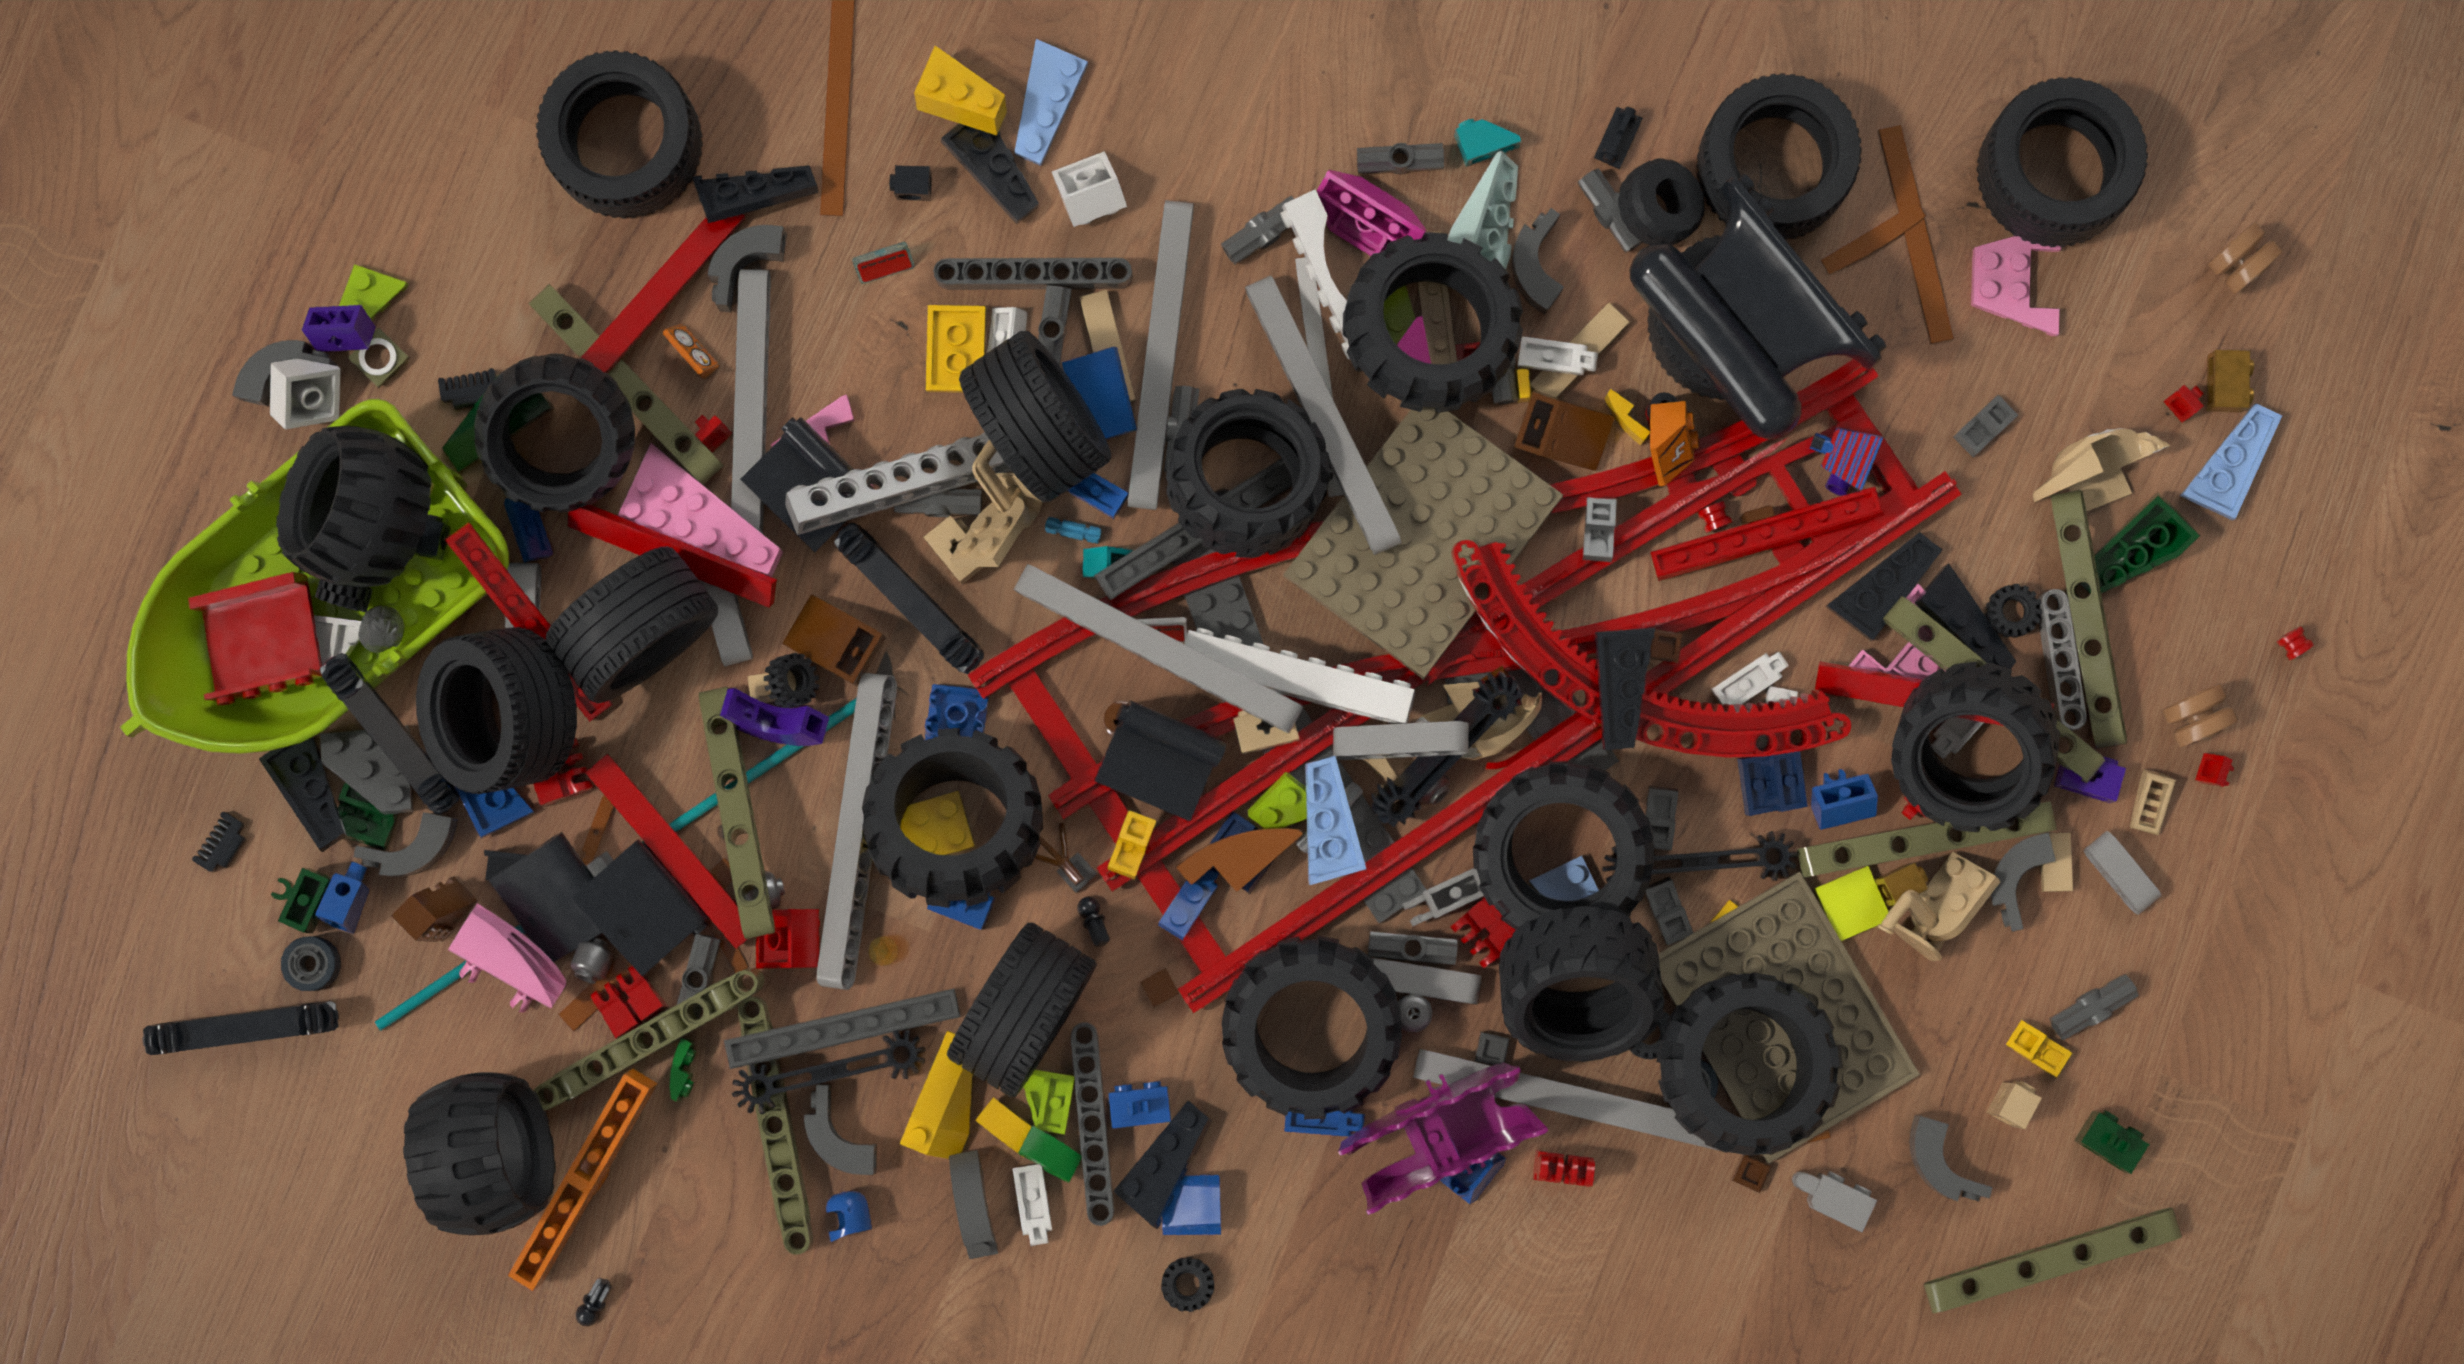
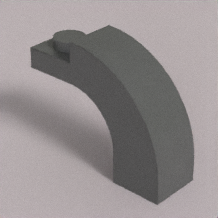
(739, 250)
(1528, 274)
(255, 376)
(428, 847)
(2014, 864)
(829, 1145)
(1927, 1156)
(971, 1204)

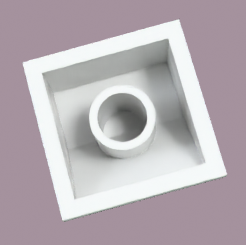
(1089, 189)
(304, 393)

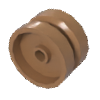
(2245, 258)
(2200, 717)

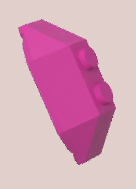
(1365, 213)

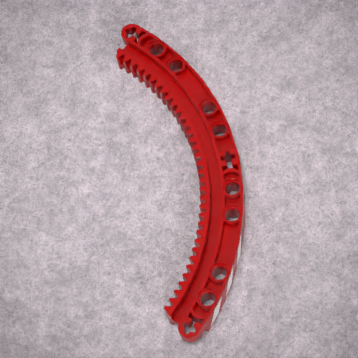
(1715, 728)

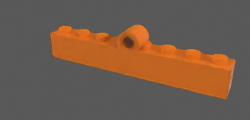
(583, 1179)

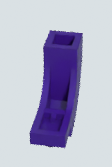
(776, 724)

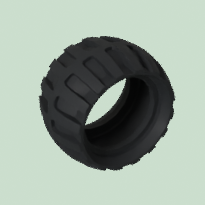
(532, 485)
(353, 507)
(479, 1153)

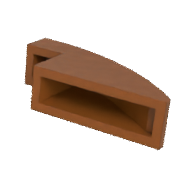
(1238, 856)

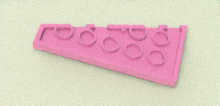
(682, 508)

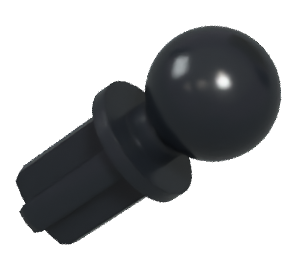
(1089, 909)
(588, 1313)

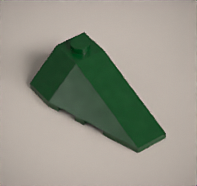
(461, 444)
(2145, 541)

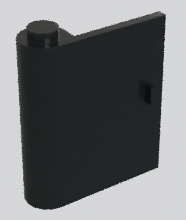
(797, 460)
(1159, 759)
(540, 896)
(640, 907)

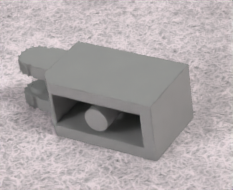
(1447, 896)
(1836, 1199)

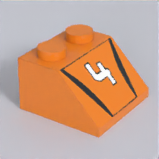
(1671, 439)

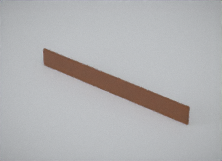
(837, 108)
(1917, 236)
(583, 1006)

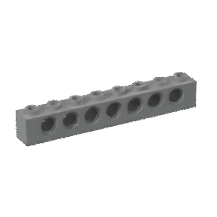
(892, 492)

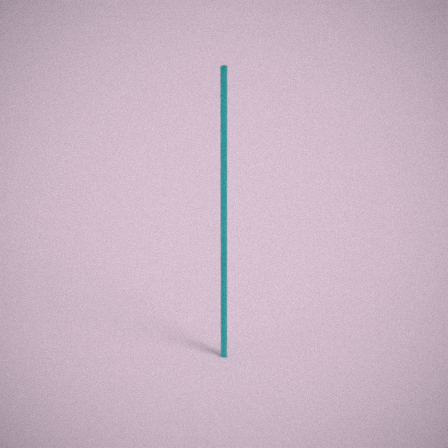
(677, 824)

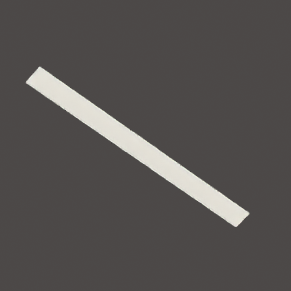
(1315, 338)

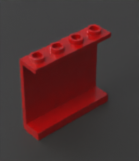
(260, 637)

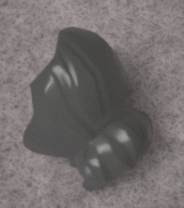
(381, 629)

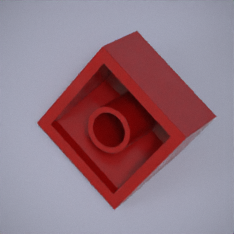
(793, 943)

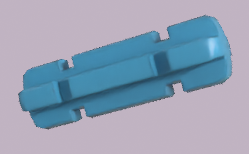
(1073, 530)

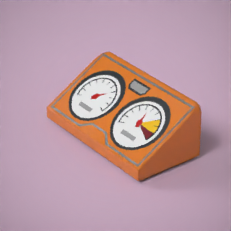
(691, 350)

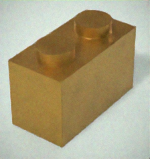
(2229, 381)
(1900, 880)

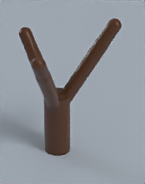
(1063, 863)

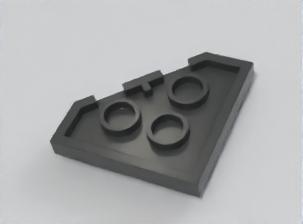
(367, 770)

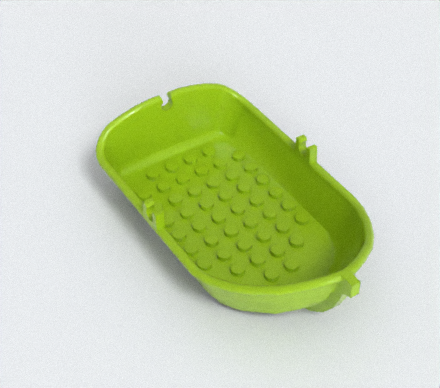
(168, 640)

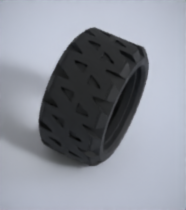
(1261, 419)
(1966, 800)
(1579, 945)

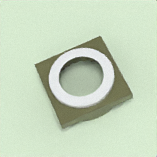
(397, 359)

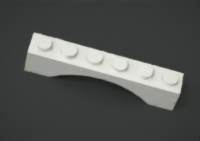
(1308, 223)

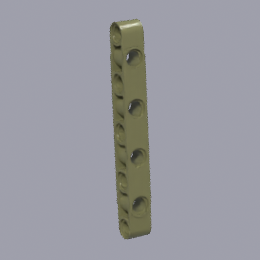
(659, 417)
(2089, 619)
(1948, 650)
(737, 817)
(1917, 841)
(664, 1029)
(780, 1147)
(2052, 1260)

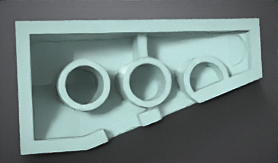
(1487, 211)

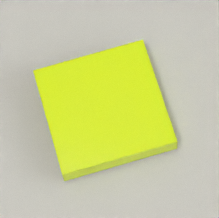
(1852, 903)

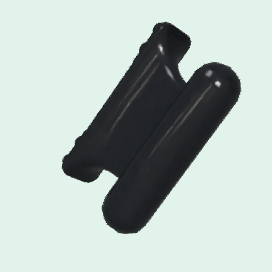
(1750, 313)

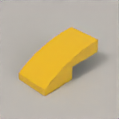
(1620, 409)
(1131, 844)
(2038, 1049)
(1004, 1124)

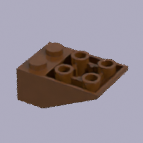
(1563, 431)
(834, 640)

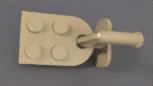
(999, 522)
(1944, 908)

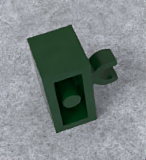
(302, 899)
(2111, 1141)

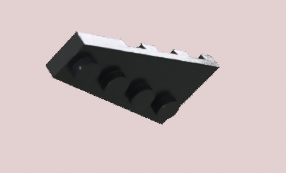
(993, 168)
(737, 195)
(1876, 592)
(1621, 682)
(306, 788)
(1155, 1176)

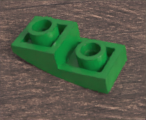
(679, 1078)
(1050, 1153)

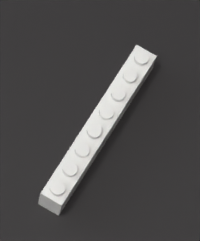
(1309, 679)

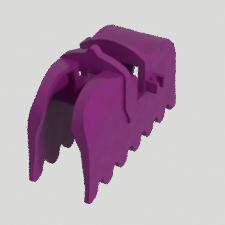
(1472, 1120)

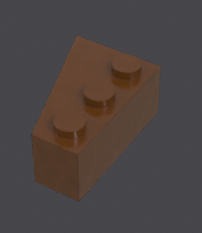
(431, 913)

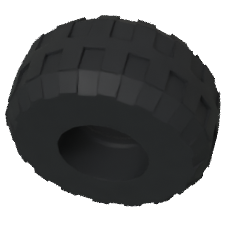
(1679, 192)

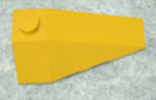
(942, 1111)

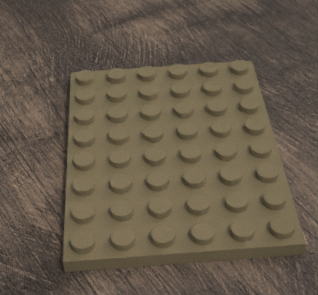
(1438, 489)
(1752, 1056)

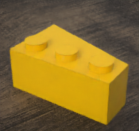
(959, 94)

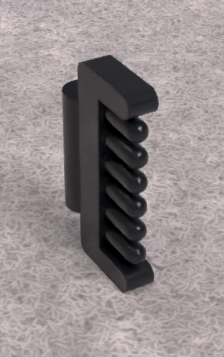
(465, 396)
(226, 848)

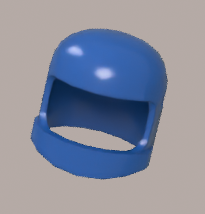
(851, 1212)

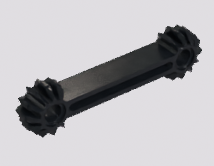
(909, 598)
(388, 732)
(1427, 770)
(1709, 860)
(240, 1028)
(829, 1071)

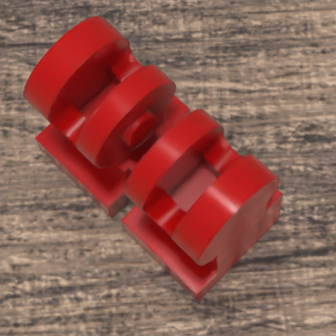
(563, 785)
(1487, 917)
(641, 1006)
(1576, 1170)

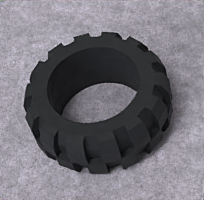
(942, 760)
(1815, 1053)
(1299, 1091)

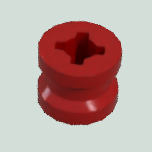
(1715, 517)
(2295, 643)

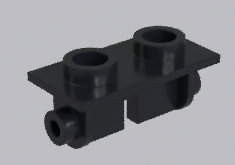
(1618, 137)

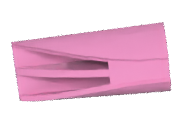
(508, 955)

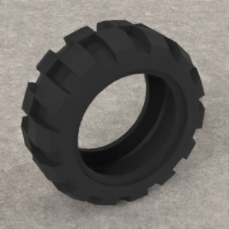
(1445, 263)
(1575, 785)

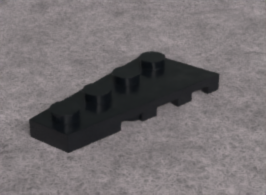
(1955, 610)

